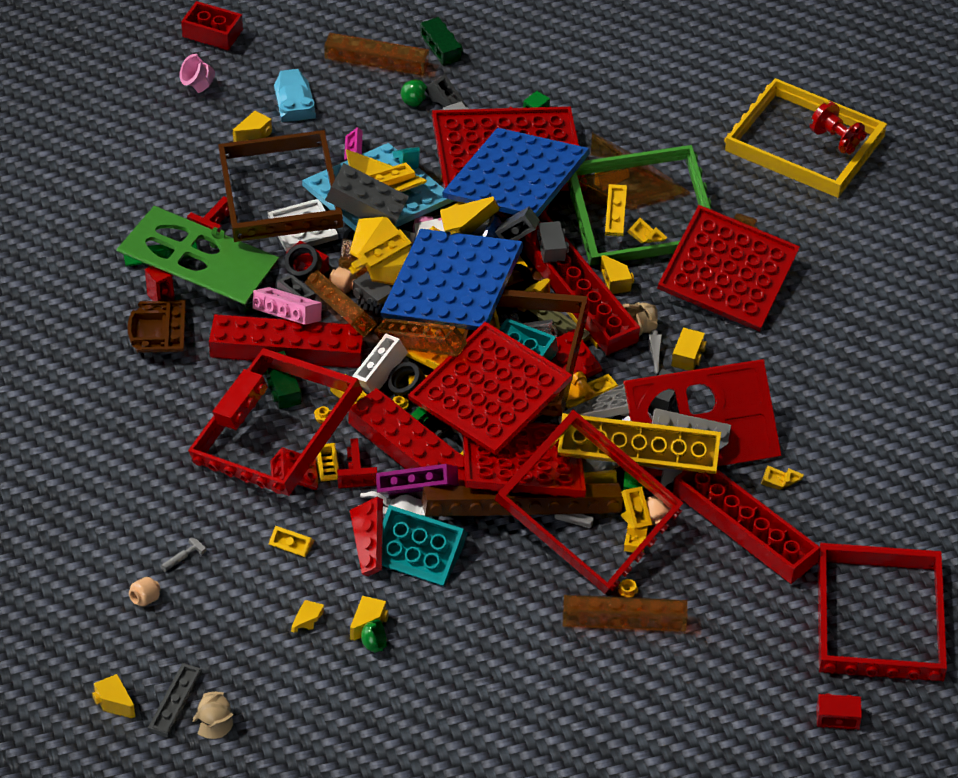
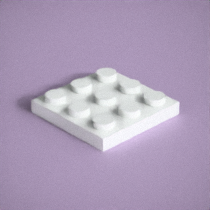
(311, 238)

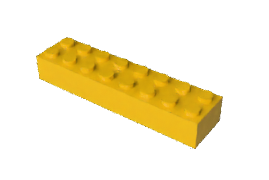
(647, 444)

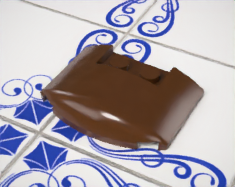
(158, 326)

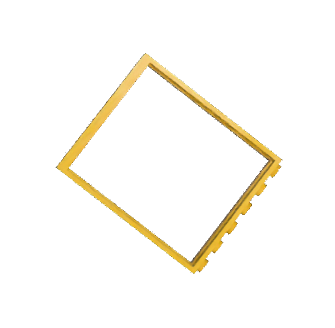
(810, 101)

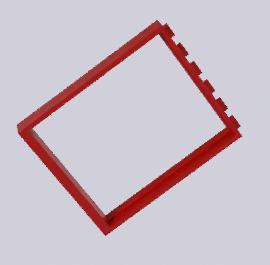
(299, 368)
(622, 460)
(881, 557)

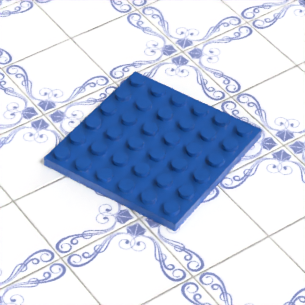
(517, 171)
(452, 279)

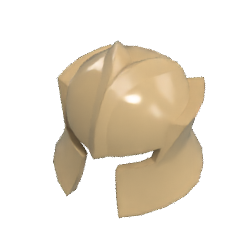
(644, 315)
(216, 711)

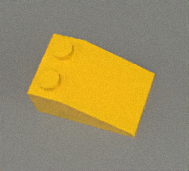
(468, 216)

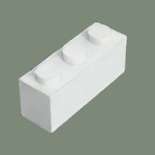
(380, 362)

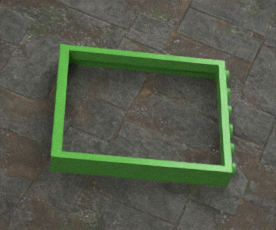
(628, 161)

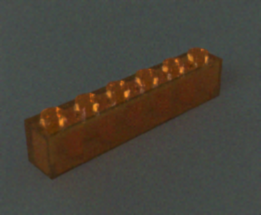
(376, 54)
(340, 303)
(424, 336)
(625, 613)

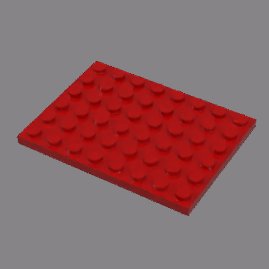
(464, 131)

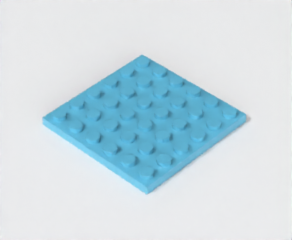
(421, 199)

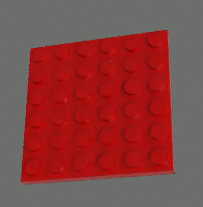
(728, 268)
(490, 388)
(550, 476)

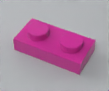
(353, 142)

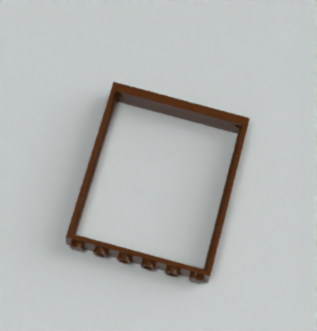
(282, 225)
(556, 303)

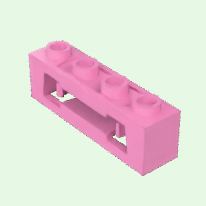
(287, 305)

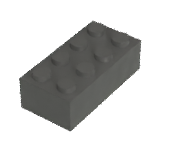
(365, 195)

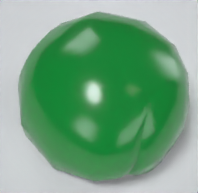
(413, 92)
(374, 636)

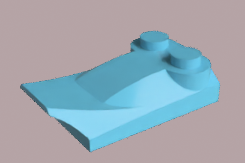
(294, 96)

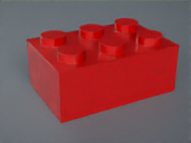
(212, 25)

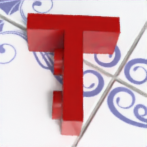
(214, 216)
(355, 475)

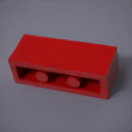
(240, 399)

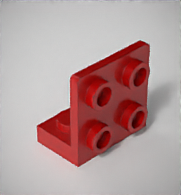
(285, 459)

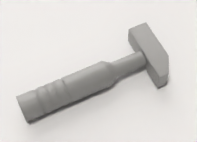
(195, 545)

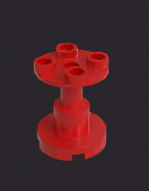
(827, 119)

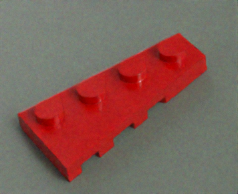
(368, 528)

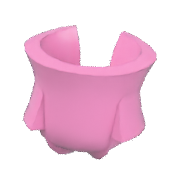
(196, 73)

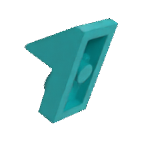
(408, 156)

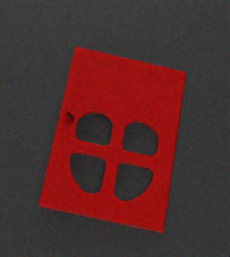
(740, 400)

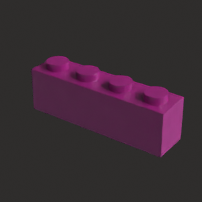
(415, 478)

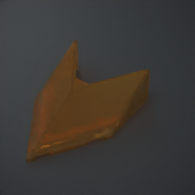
(643, 183)

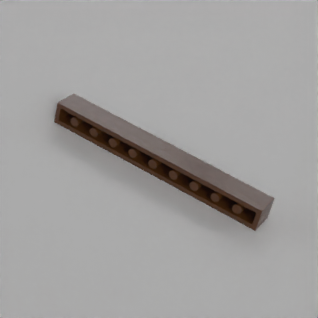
(464, 501)

